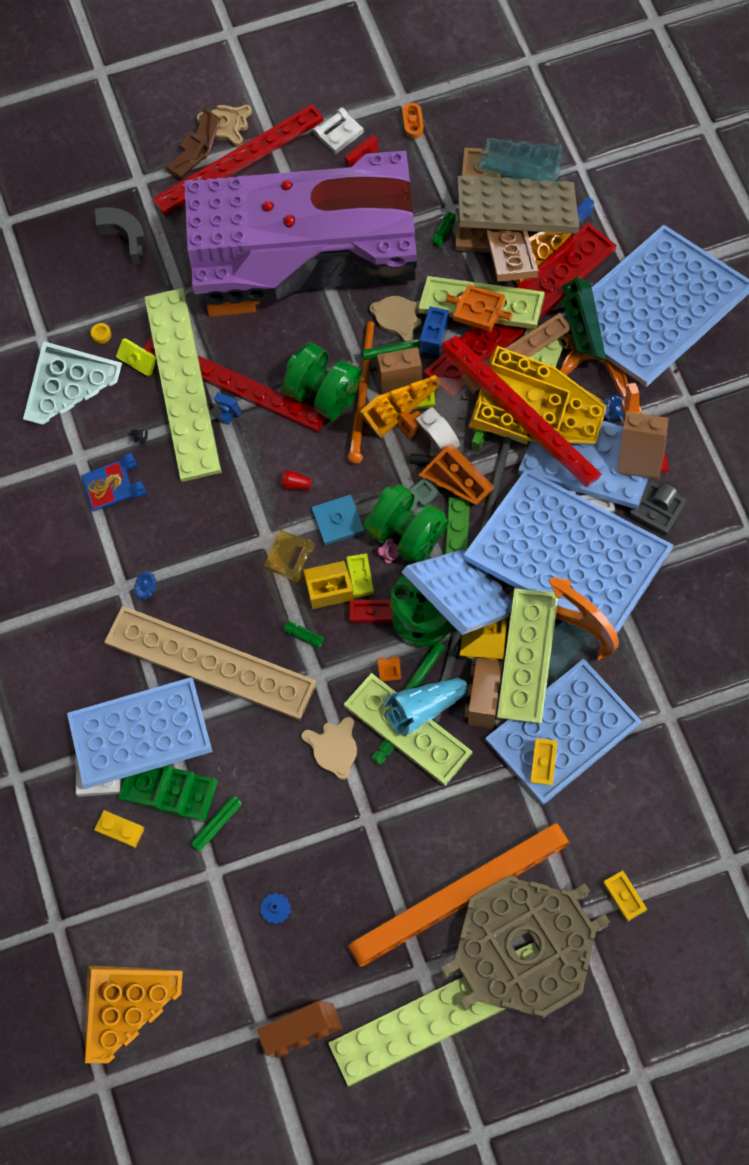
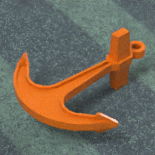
(628, 392)
(588, 618)

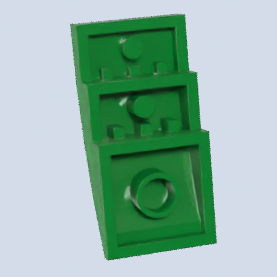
(170, 792)

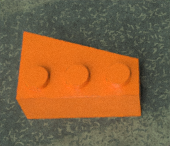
(458, 474)

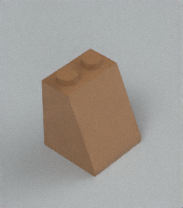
(398, 369)
(643, 445)

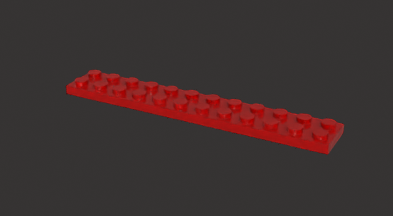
(574, 258)

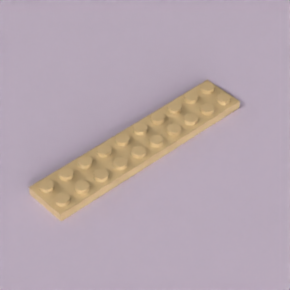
(211, 663)

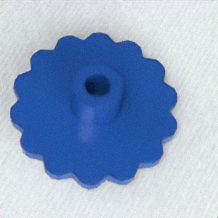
(613, 411)
(145, 585)
(275, 908)

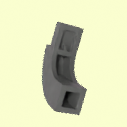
(122, 223)

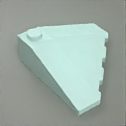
(65, 379)

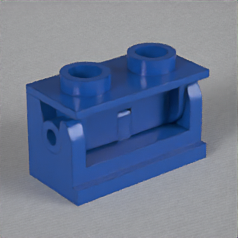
(434, 330)

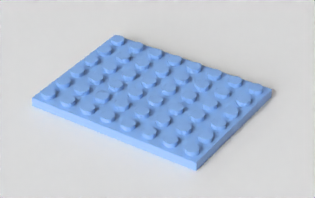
(662, 303)
(557, 534)

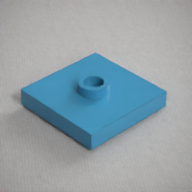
(337, 520)

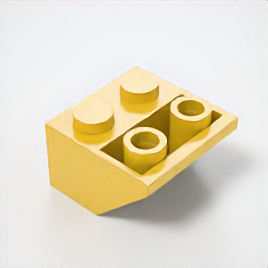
(328, 584)
(485, 641)

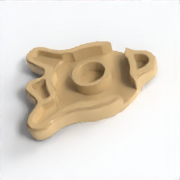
(231, 122)
(397, 316)
(335, 748)

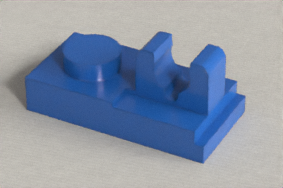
(228, 407)

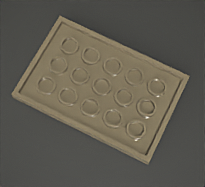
(517, 204)

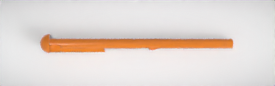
(354, 456)

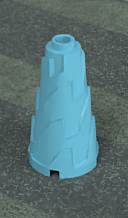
(419, 705)

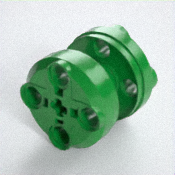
(308, 373)
(393, 515)
(416, 614)

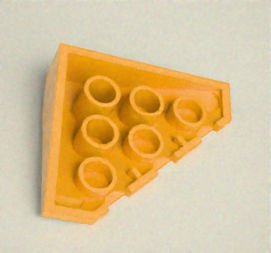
(385, 409)
(121, 1003)

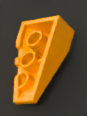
(544, 245)

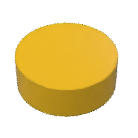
(101, 333)

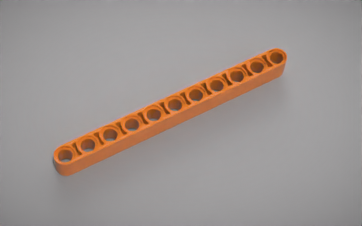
(457, 895)

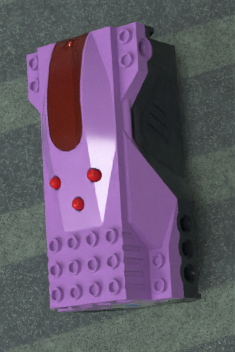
(300, 230)

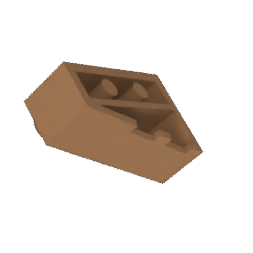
(483, 692)

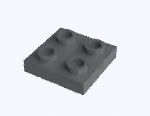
(659, 507)

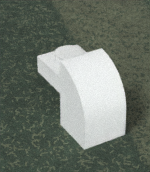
(437, 429)

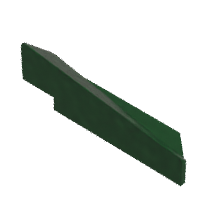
(583, 318)

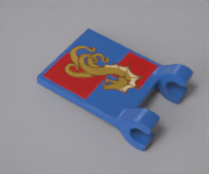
(112, 484)

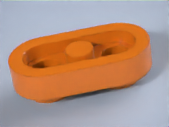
(412, 122)

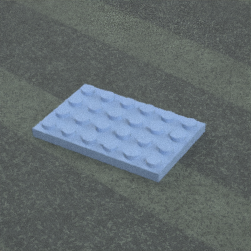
(603, 456)
(460, 591)
(578, 714)
(139, 733)

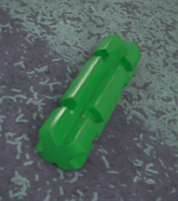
(443, 229)
(303, 634)
(384, 750)

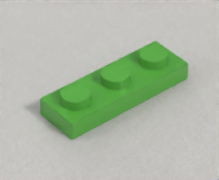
(458, 525)

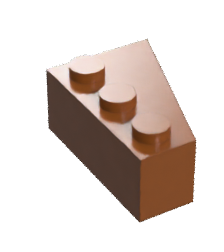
(299, 1029)

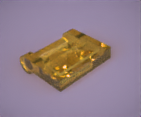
(283, 553)

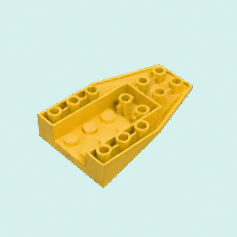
(548, 391)

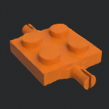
(479, 307)

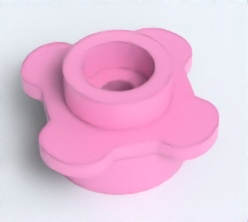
(393, 548)

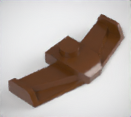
(195, 146)

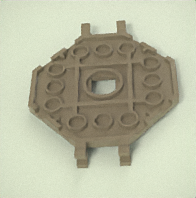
(544, 979)

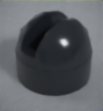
(140, 434)

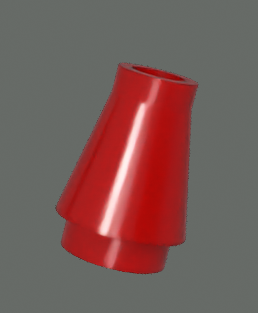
(295, 481)

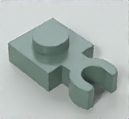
(424, 493)

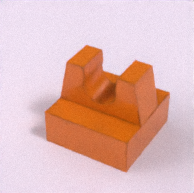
(409, 424)
(389, 669)

